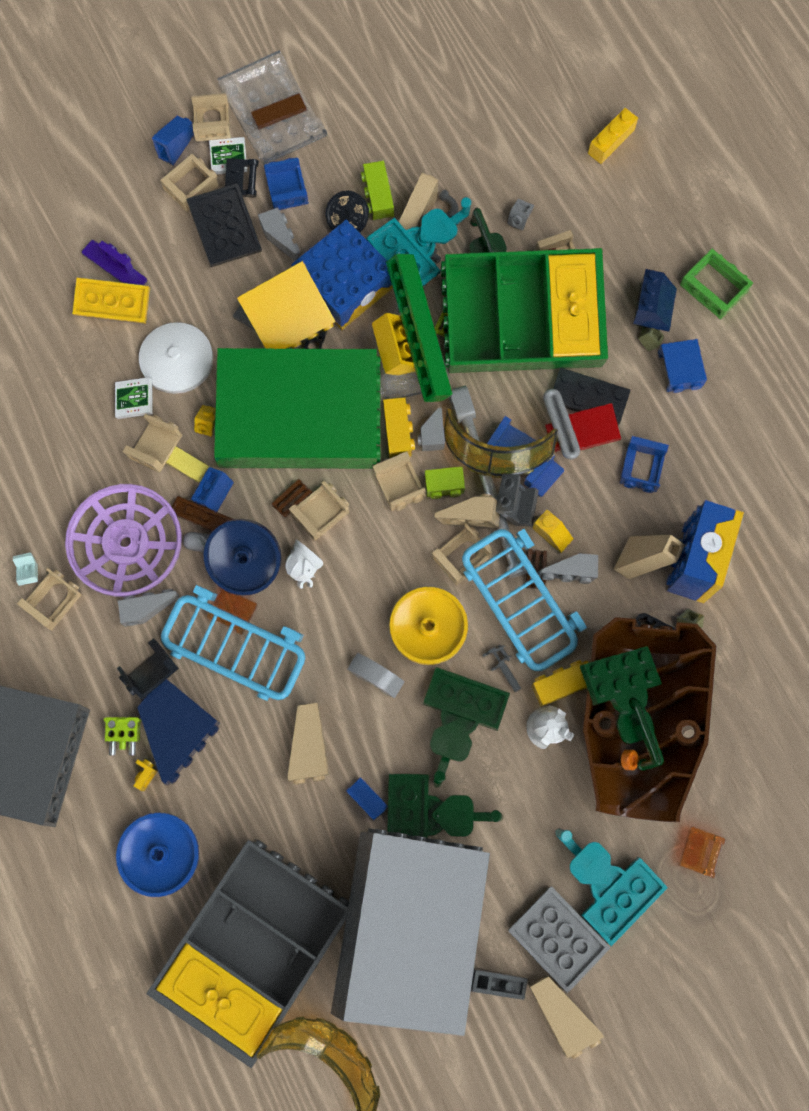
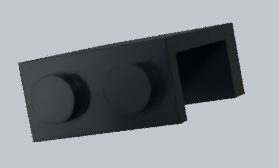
(149, 673)

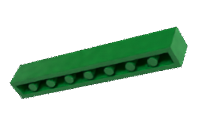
(419, 328)

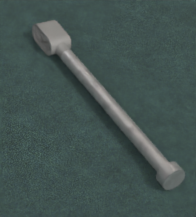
(465, 413)

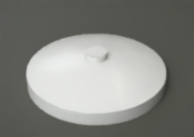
(176, 357)

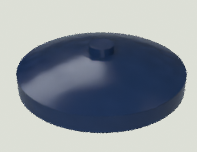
(242, 556)

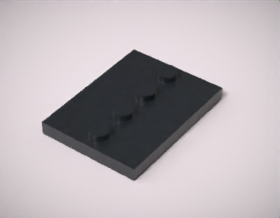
(224, 225)

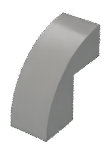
(376, 675)

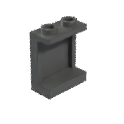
(516, 501)

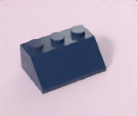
(655, 301)

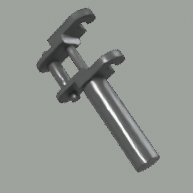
(504, 668)

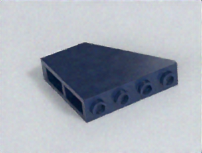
(174, 729)

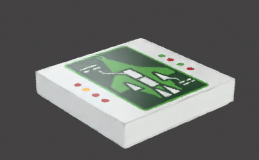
(226, 148)
(133, 398)

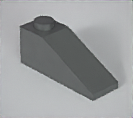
(498, 984)

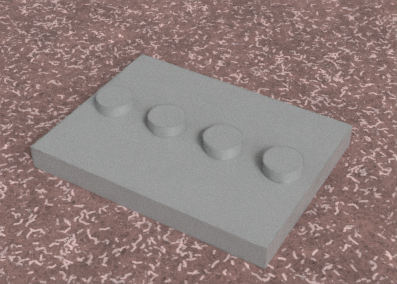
(559, 939)

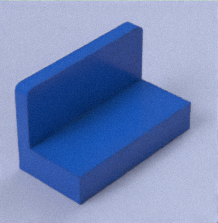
(544, 476)
(212, 489)
(367, 799)

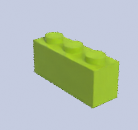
(377, 190)

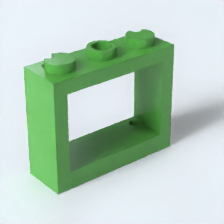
(707, 297)

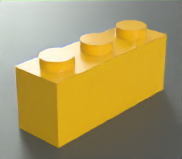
(612, 135)
(398, 426)
(559, 684)

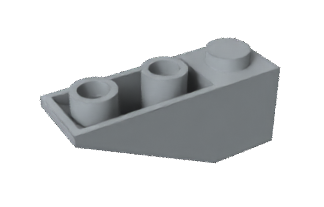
(277, 233)
(578, 567)
(141, 609)

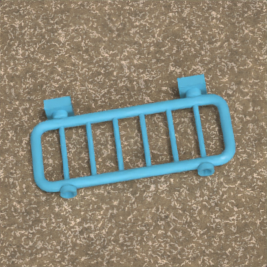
(201, 602)
(574, 623)

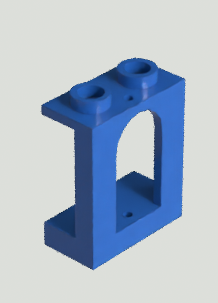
(649, 447)

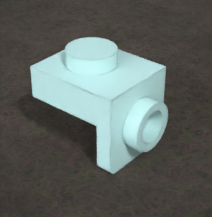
(26, 569)

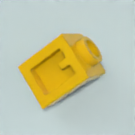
(144, 778)

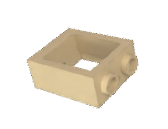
(182, 169)

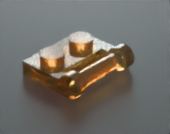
(235, 605)
(695, 851)

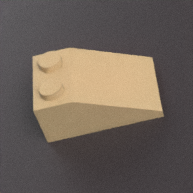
(473, 512)

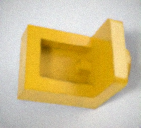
(205, 420)

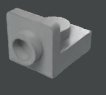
(519, 214)

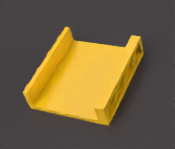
(287, 309)

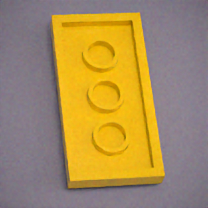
(111, 300)

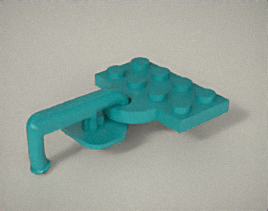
(435, 228)
(618, 893)

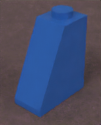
(173, 139)

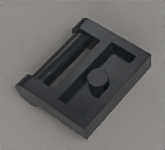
(235, 174)

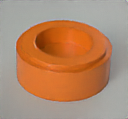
(629, 759)

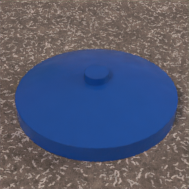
(157, 855)

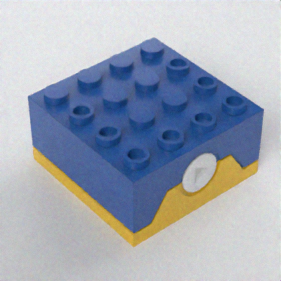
(347, 273)
(707, 551)

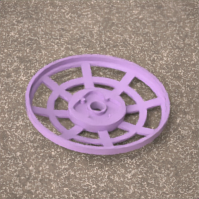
(116, 532)

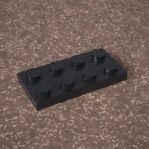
(585, 392)

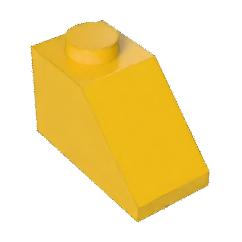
(553, 531)

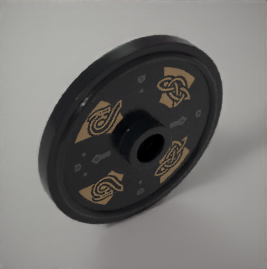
(347, 206)

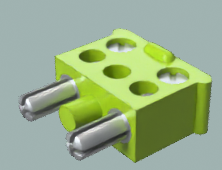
(118, 725)

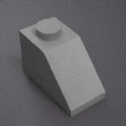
(432, 433)

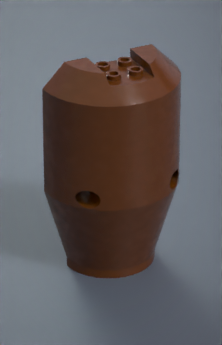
(679, 704)

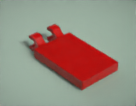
(593, 427)

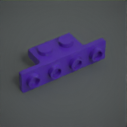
(113, 262)

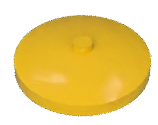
(428, 625)

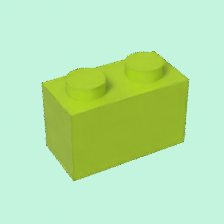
(444, 482)

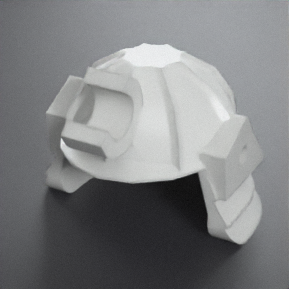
(302, 564)
(548, 726)

